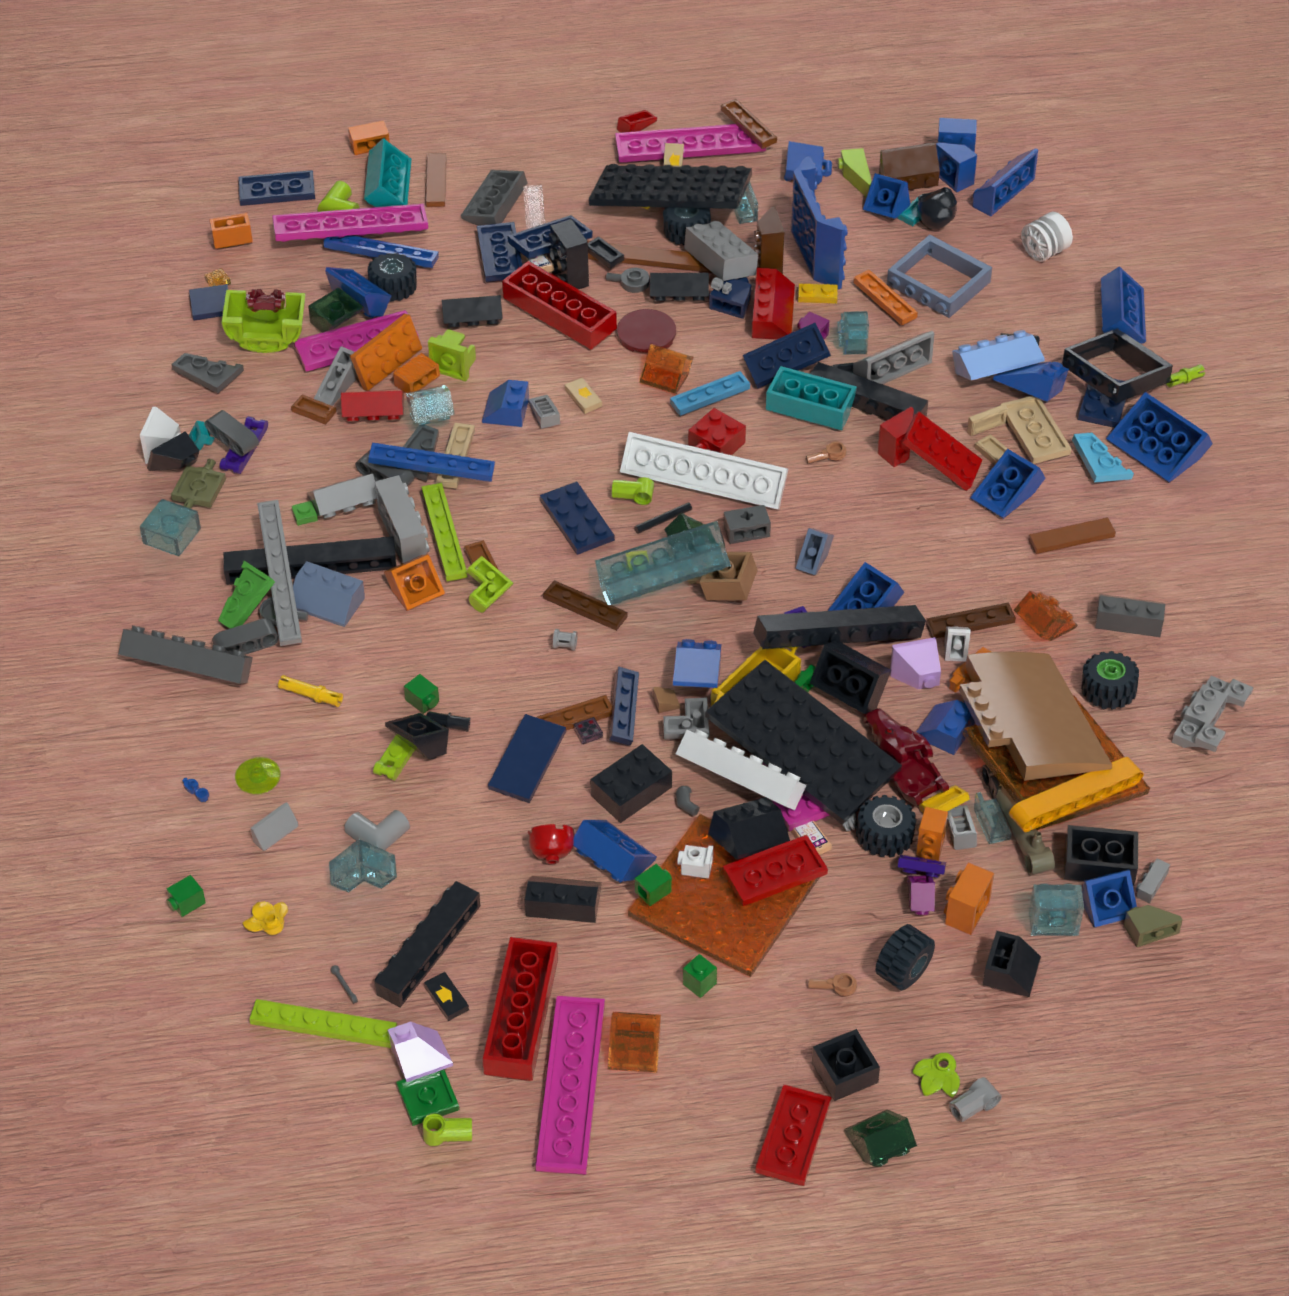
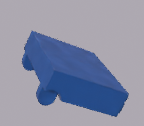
(798, 152)

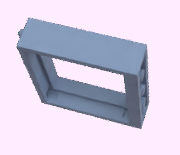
(950, 256)

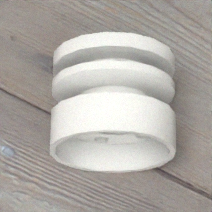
(1046, 236)

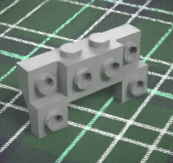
(1205, 709)

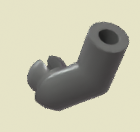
(683, 800)

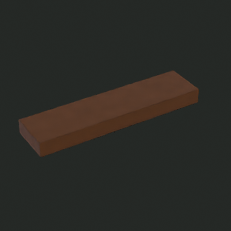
(585, 605)
(973, 619)

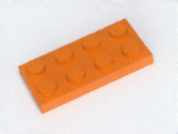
(386, 352)

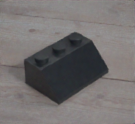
(679, 286)
(472, 310)
(749, 828)
(562, 899)

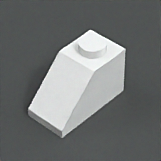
(957, 643)

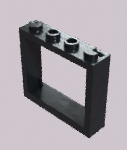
(1157, 369)

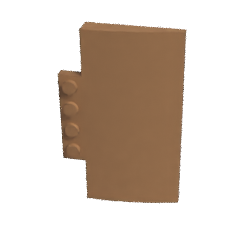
(1030, 709)

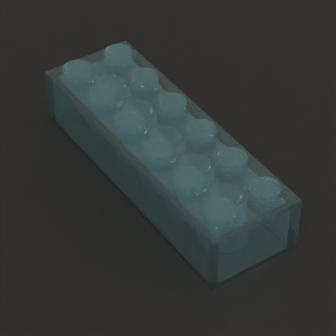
(662, 563)

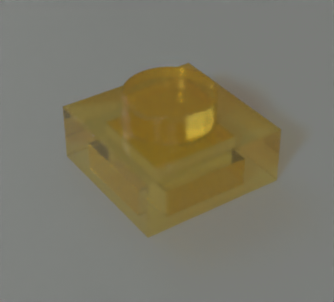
(217, 277)

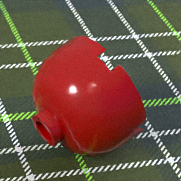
(551, 843)

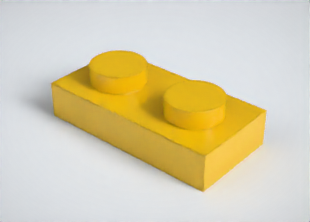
(818, 293)

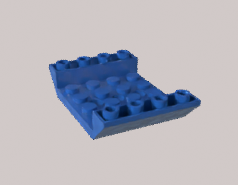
(818, 238)

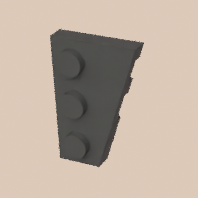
(207, 373)
(423, 439)

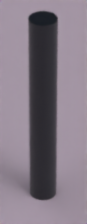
(662, 518)

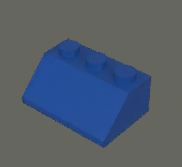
(360, 289)
(612, 850)

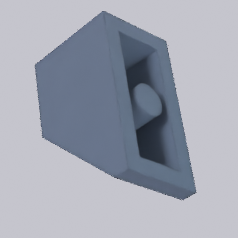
(814, 550)

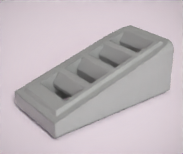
(545, 411)
(961, 828)

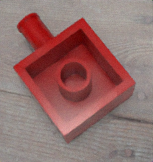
(717, 433)

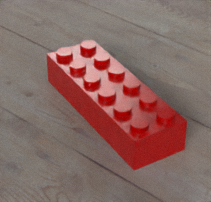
(559, 305)
(520, 1009)

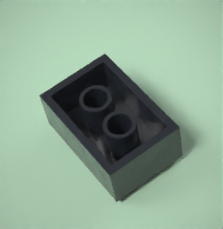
(569, 254)
(850, 676)
(631, 783)
(1099, 852)

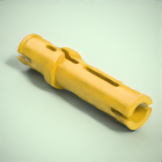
(318, 693)

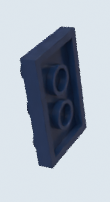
(1100, 409)

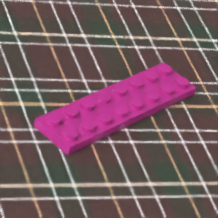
(696, 141)
(349, 222)
(570, 1085)

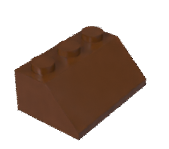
(913, 164)
(770, 241)

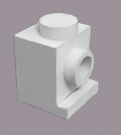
(696, 861)

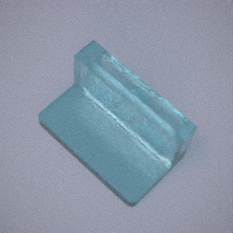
(748, 207)
(991, 819)

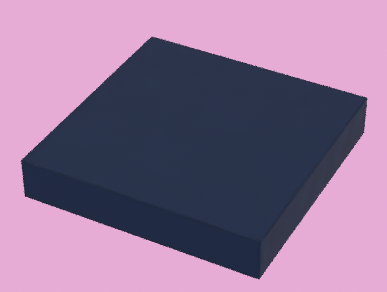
(208, 301)

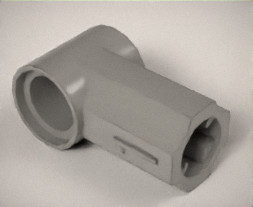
(979, 1097)

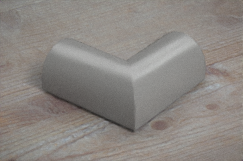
(695, 719)
(378, 835)

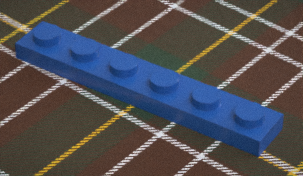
(374, 248)
(431, 462)

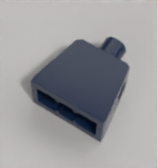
(735, 302)

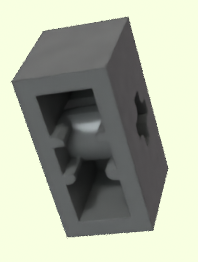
(747, 524)

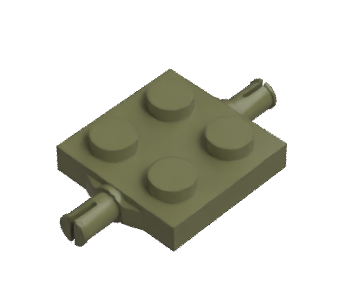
(199, 485)

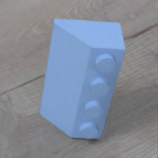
(997, 355)

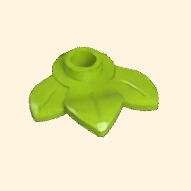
(937, 1078)

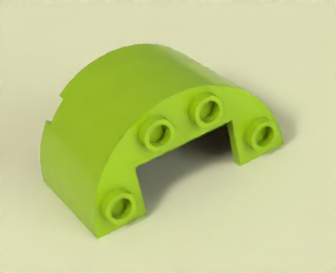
(264, 329)

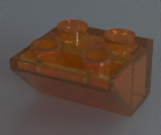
(665, 369)
(1045, 615)
(634, 1042)

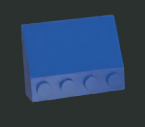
(1160, 438)

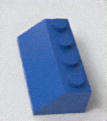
(1006, 183)
(1123, 305)

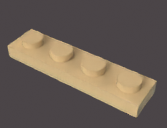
(458, 445)

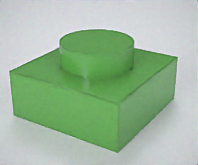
(304, 513)

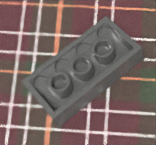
(495, 197)

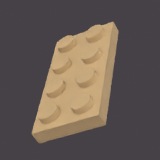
(1036, 429)

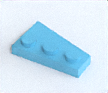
(1098, 460)

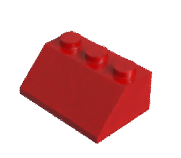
(372, 405)

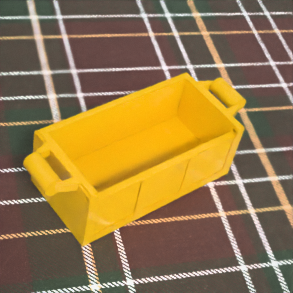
(780, 658)

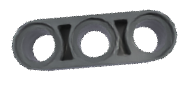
(231, 433)
(381, 471)
(248, 637)

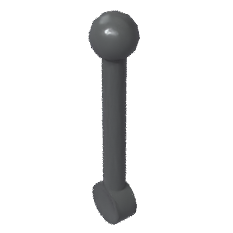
(336, 971)

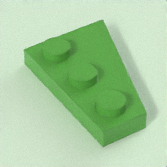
(248, 593)

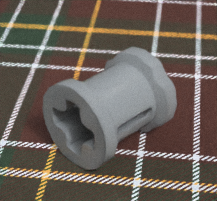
(565, 639)

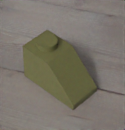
(1151, 924)

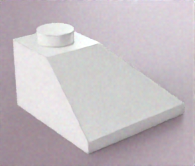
(157, 430)

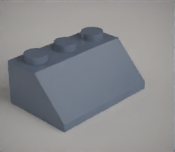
(327, 593)

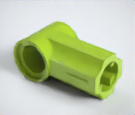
(640, 490)
(448, 1129)

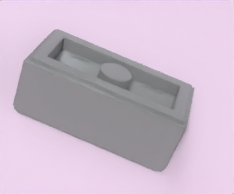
(274, 827)

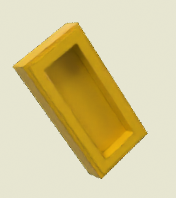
(946, 801)

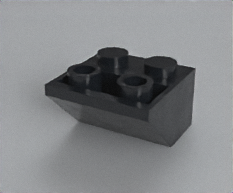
(1011, 964)

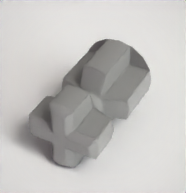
(717, 284)

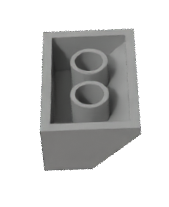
(343, 495)

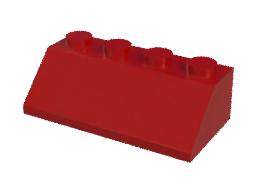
(772, 305)

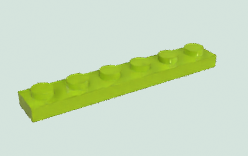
(444, 532)
(321, 1023)

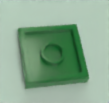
(428, 1096)

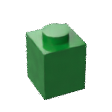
(421, 693)
(653, 884)
(185, 896)
(699, 976)

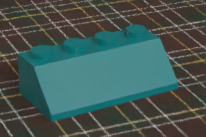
(387, 176)
(810, 398)

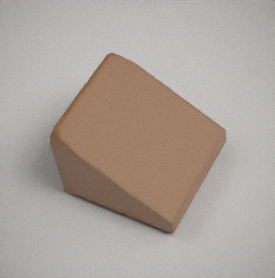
(665, 699)

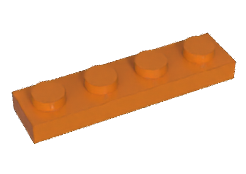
(885, 297)

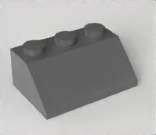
(1130, 615)

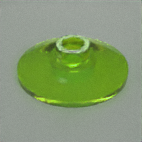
(258, 782)

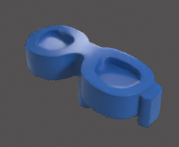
(192, 787)

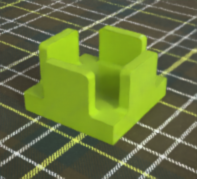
(450, 355)

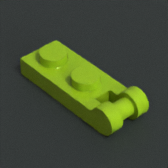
(395, 756)

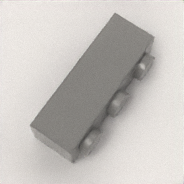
(1152, 880)

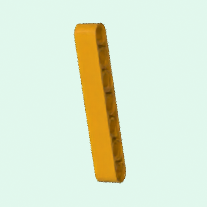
(1075, 794)

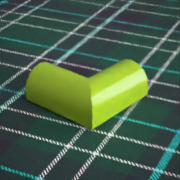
(338, 198)
(492, 585)

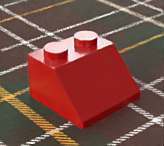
(891, 437)

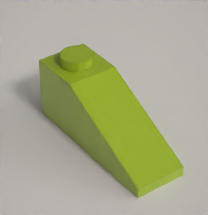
(855, 169)

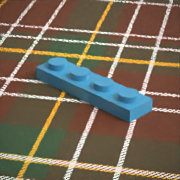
(710, 393)

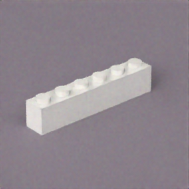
(740, 769)

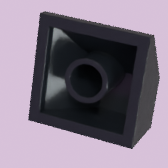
(173, 454)
(421, 734)

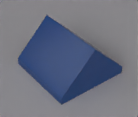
(887, 196)
(1108, 898)

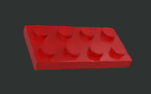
(942, 451)
(775, 870)
(793, 1135)

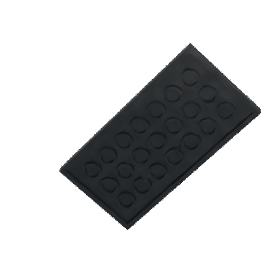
(671, 186)
(805, 738)

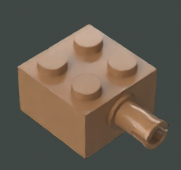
(731, 582)

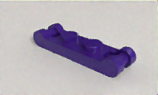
(233, 460)

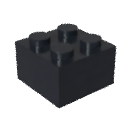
(845, 1064)

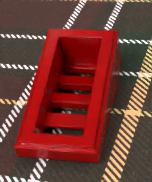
(635, 122)

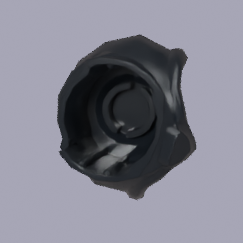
(937, 208)

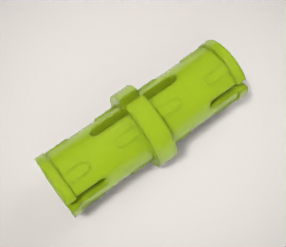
(1186, 375)

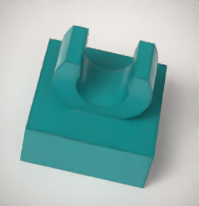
(200, 435)

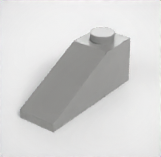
(338, 378)

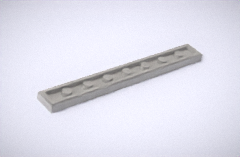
(279, 571)

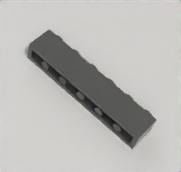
(185, 655)

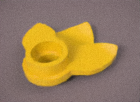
(267, 918)

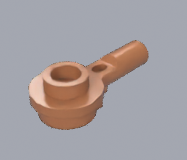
(833, 451)
(843, 984)

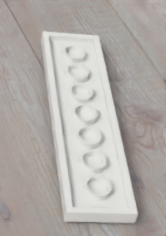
(704, 470)

